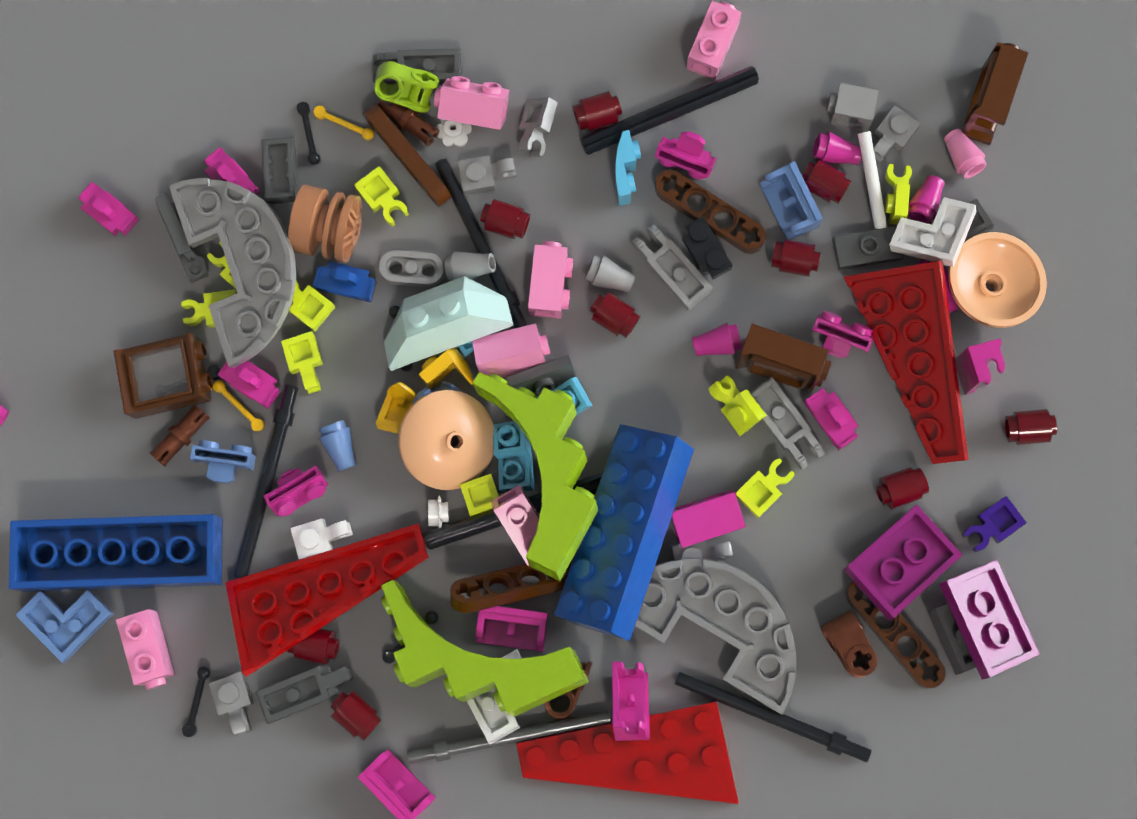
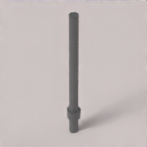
(443, 749)

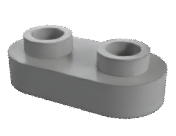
(412, 270)

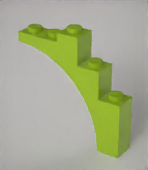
(564, 511)
(519, 682)

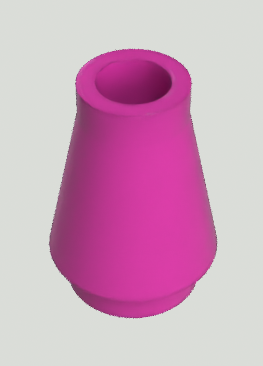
(835, 149)
(926, 201)
(718, 341)

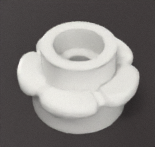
(437, 512)

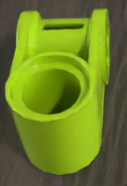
(408, 86)

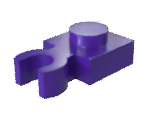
(997, 521)

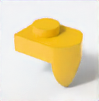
(439, 367)
(396, 404)

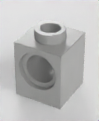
(852, 106)

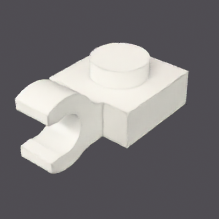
(316, 537)

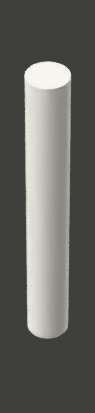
(872, 180)

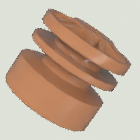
(318, 223)

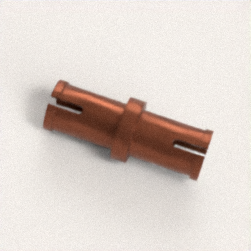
(410, 121)
(179, 435)

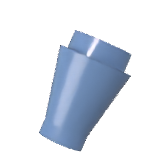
(338, 444)

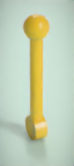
(321, 113)
(256, 424)

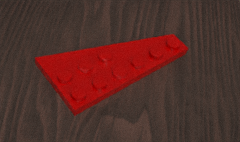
(915, 340)
(298, 598)
(681, 759)

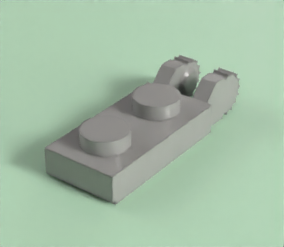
(674, 269)
(785, 422)

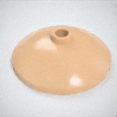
(1010, 269)
(427, 435)

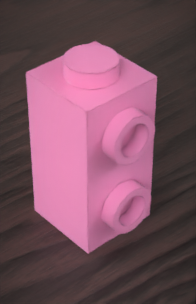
(714, 39)
(472, 102)
(548, 279)
(510, 351)
(517, 518)
(145, 649)

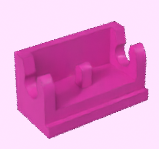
(973, 366)
(707, 518)
(512, 628)
(630, 702)
(396, 786)

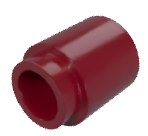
(597, 111)
(825, 181)
(505, 219)
(795, 257)
(614, 315)
(1030, 427)
(902, 487)
(317, 647)
(355, 715)

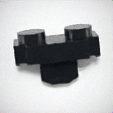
(705, 249)

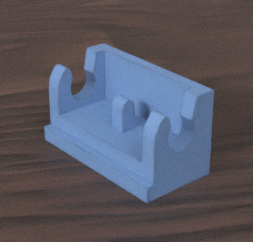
(791, 201)

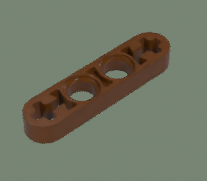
(407, 155)
(713, 207)
(509, 577)
(891, 636)

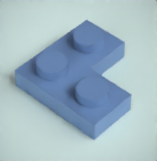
(64, 631)

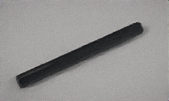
(670, 110)
(489, 520)

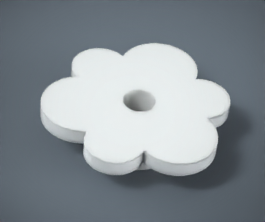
(457, 137)

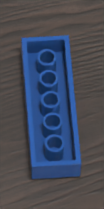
(627, 532)
(115, 553)

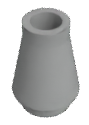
(469, 265)
(607, 274)

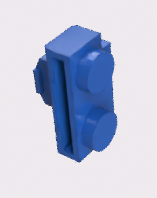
(345, 281)

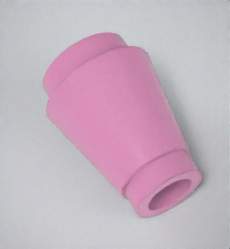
(965, 154)

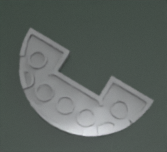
(257, 257)
(733, 609)

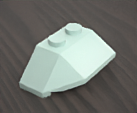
(444, 320)

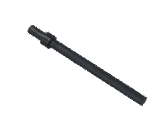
(479, 240)
(283, 419)
(834, 741)

